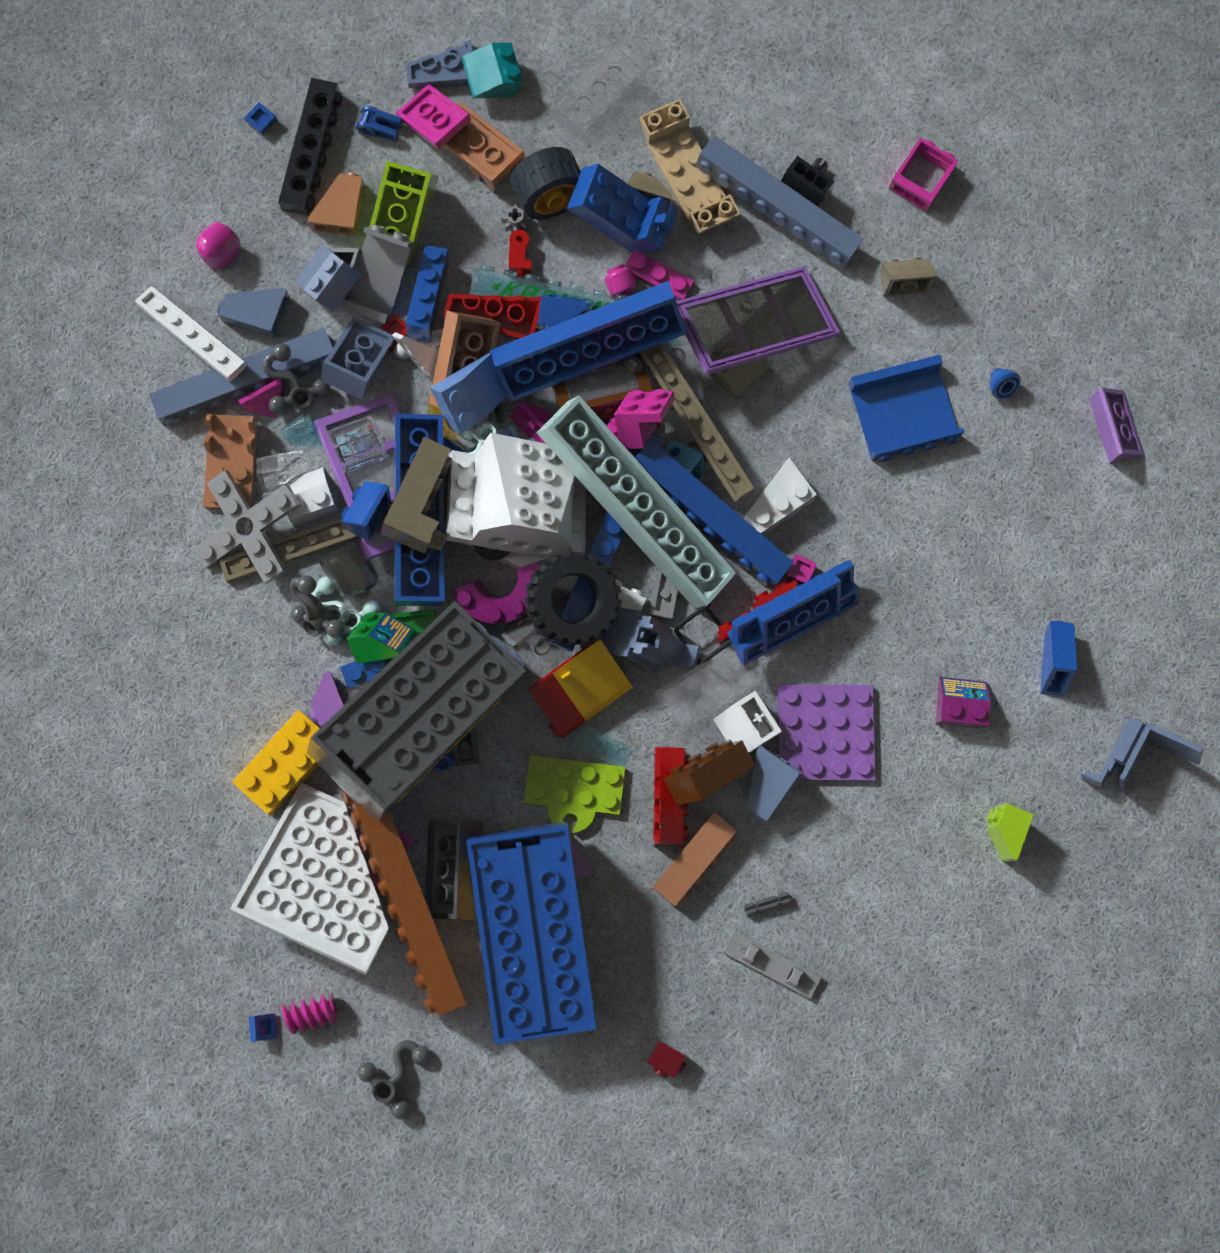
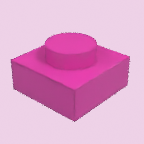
(801, 569)

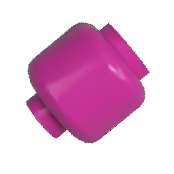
(620, 281)

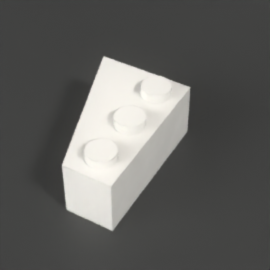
(781, 499)

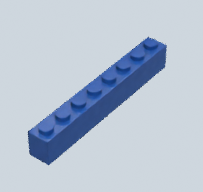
(714, 516)

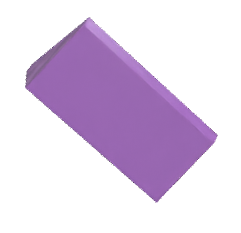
(1115, 425)

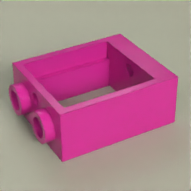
(910, 190)

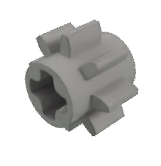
(512, 213)

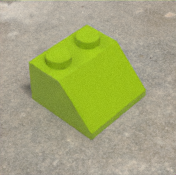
(1008, 830)

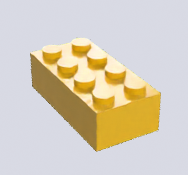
(279, 765)

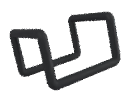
(717, 622)

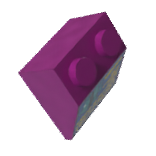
(963, 703)

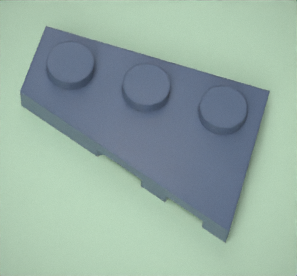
(440, 69)

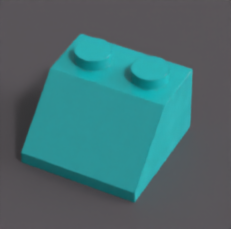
(493, 71)

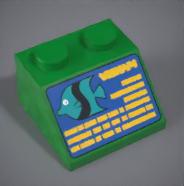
(379, 637)

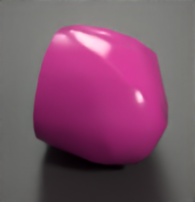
(218, 245)

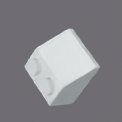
(314, 496)

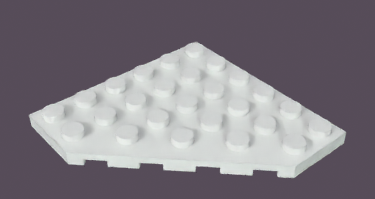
(316, 883)

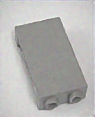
(381, 271)

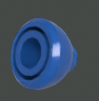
(1004, 383)

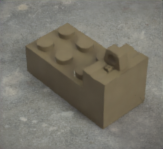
(408, 517)

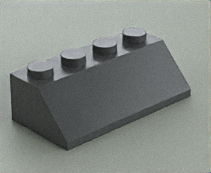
(448, 869)

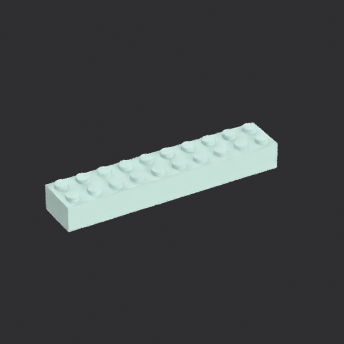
(636, 502)

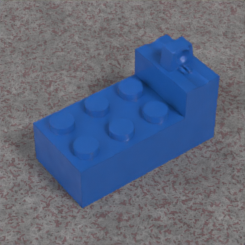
(621, 210)

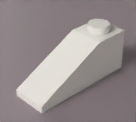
(422, 355)

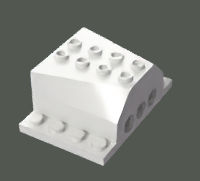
(515, 499)

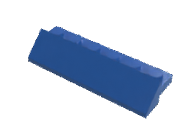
(794, 613)

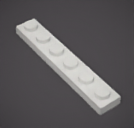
(191, 334)

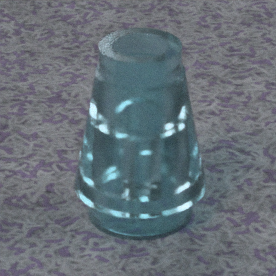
(299, 427)

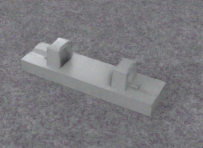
(772, 964)

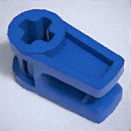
(371, 123)

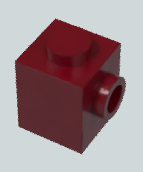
(666, 1060)

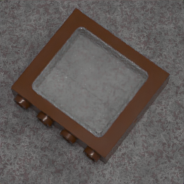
(603, 387)

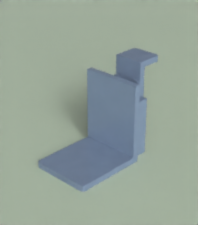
(646, 642)
(1131, 747)

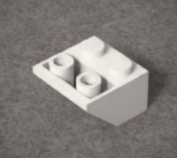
(748, 722)

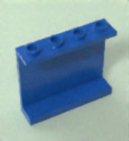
(904, 409)

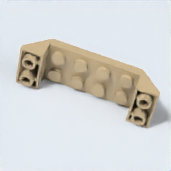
(676, 156)

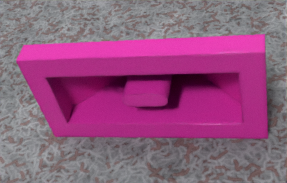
(259, 400)
(531, 419)

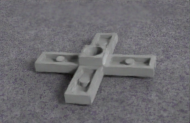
(233, 534)

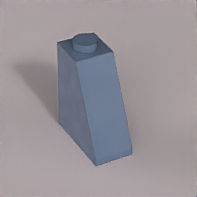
(255, 310)
(770, 783)

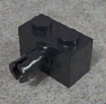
(808, 179)

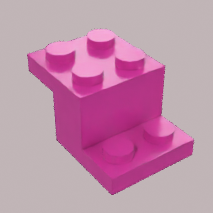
(638, 416)

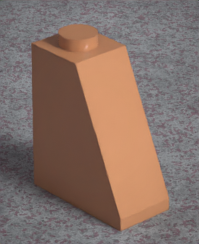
(340, 206)

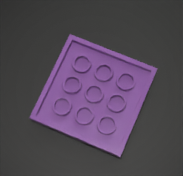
(827, 731)

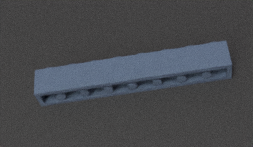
(778, 202)
(212, 389)

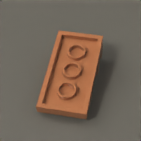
(484, 149)
(233, 449)

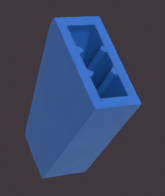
(1059, 658)

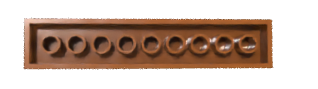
(408, 909)

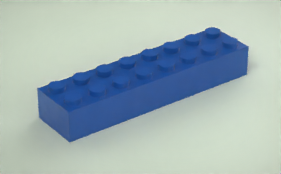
(589, 341)
(418, 576)

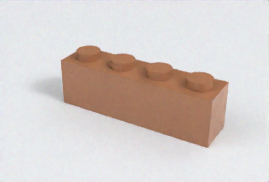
(694, 859)

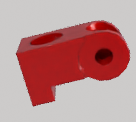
(518, 247)

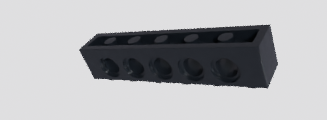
(319, 93)

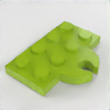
(574, 789)

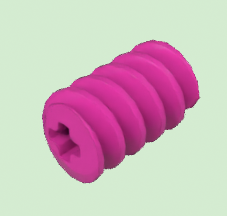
(310, 1014)

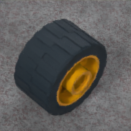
(545, 182)

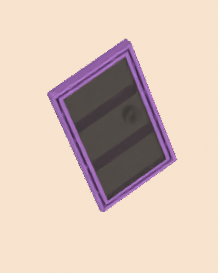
(756, 320)

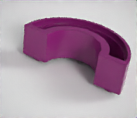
(494, 608)

